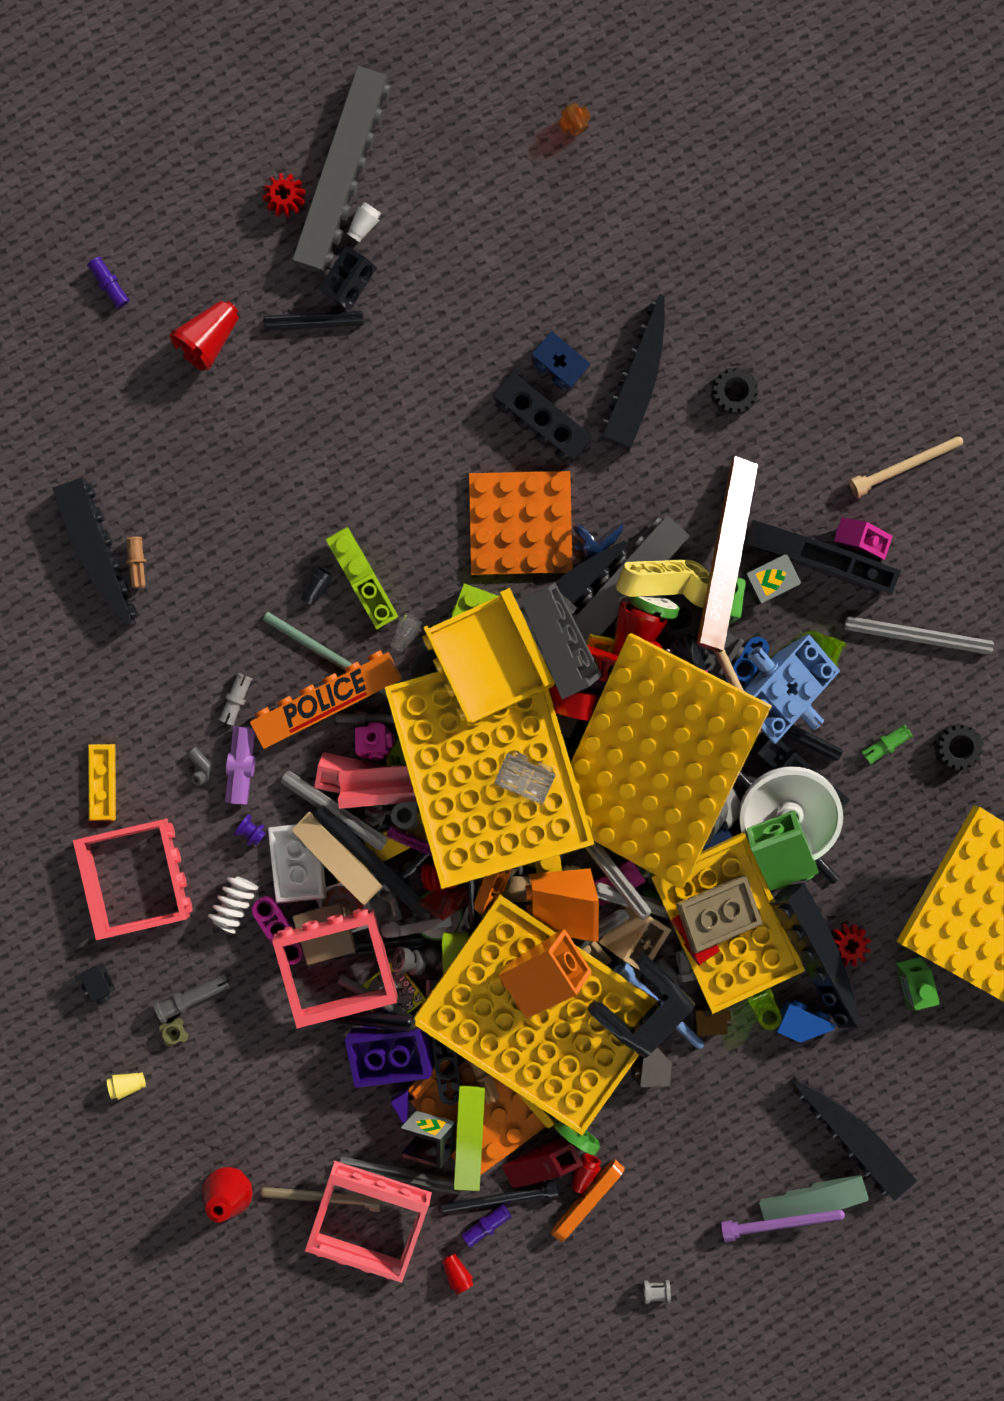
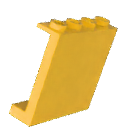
(488, 658)

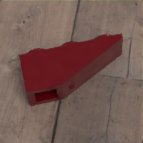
(543, 1163)

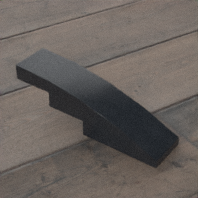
(780, 756)

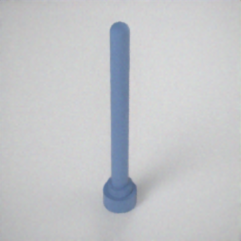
(626, 971)

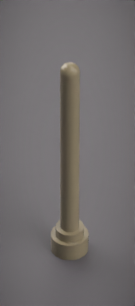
(316, 1196)

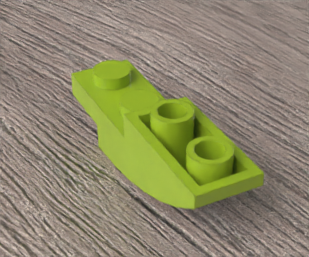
(362, 577)

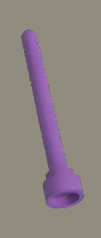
(733, 1230)

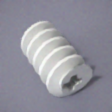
(233, 903)

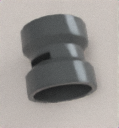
(407, 961)

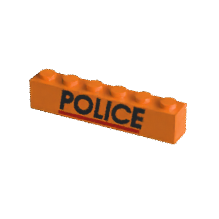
(325, 700)

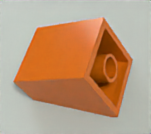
(565, 902)
(545, 974)

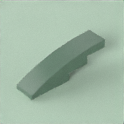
(818, 1198)

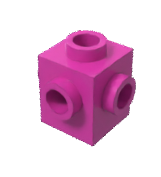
(374, 741)

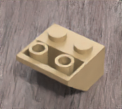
(636, 936)

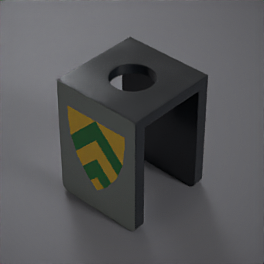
(771, 579)
(430, 1139)

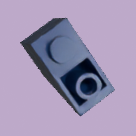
(801, 1023)

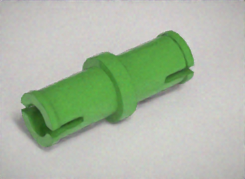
(887, 744)

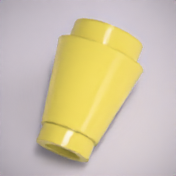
(125, 1084)

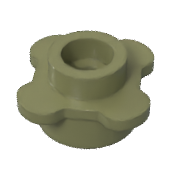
(169, 1038)

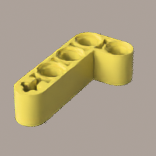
(665, 578)

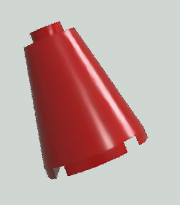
(205, 334)
(636, 622)
(226, 1194)

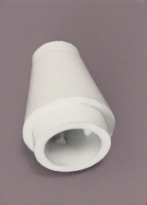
(363, 221)

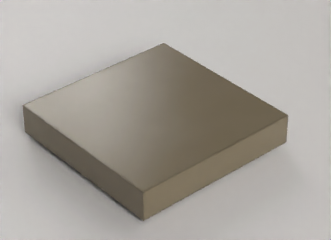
(327, 946)

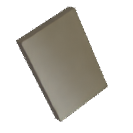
(719, 913)

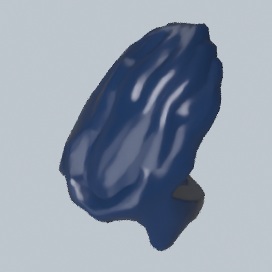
(589, 545)

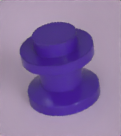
(252, 832)

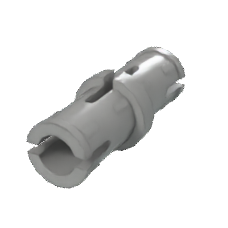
(235, 699)

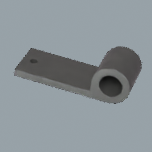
(406, 815)

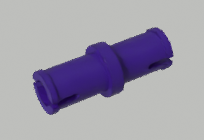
(108, 282)
(486, 1225)

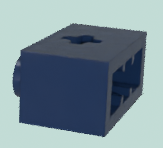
(555, 348)

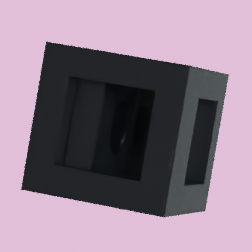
(96, 983)

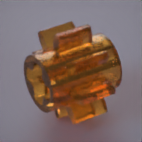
(574, 119)

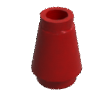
(585, 1174)
(457, 1274)

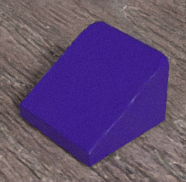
(400, 1104)

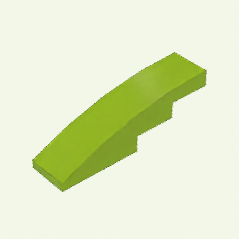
(469, 1138)

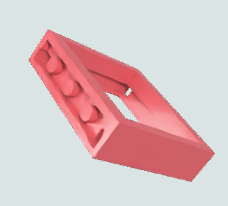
(93, 890)
(344, 1006)
(379, 1188)

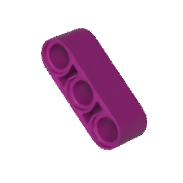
(276, 916)

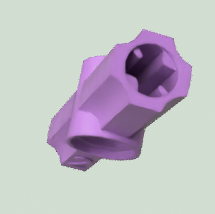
(240, 765)

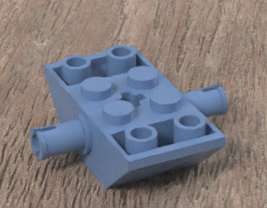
(791, 684)

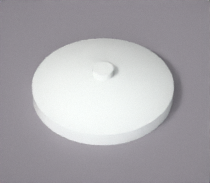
(798, 790)

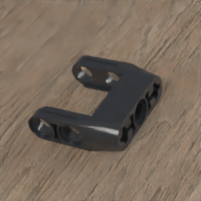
(658, 1020)

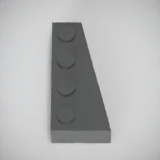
(560, 641)

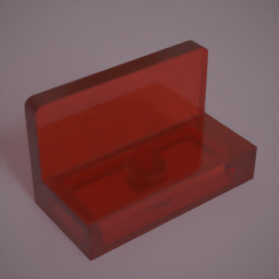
(447, 902)

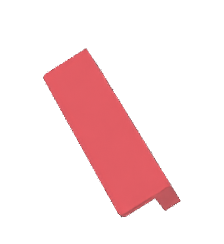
(332, 764)
(375, 787)

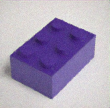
(388, 1056)

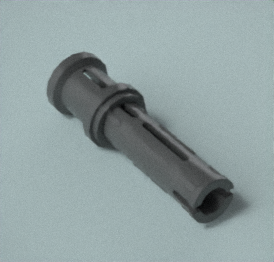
(181, 1002)

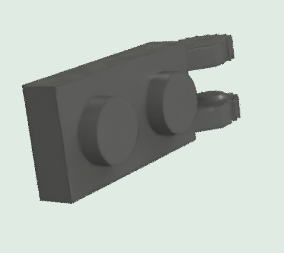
(413, 925)

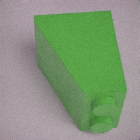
(782, 851)

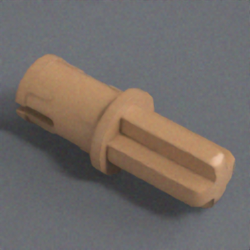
(136, 561)
(485, 1080)

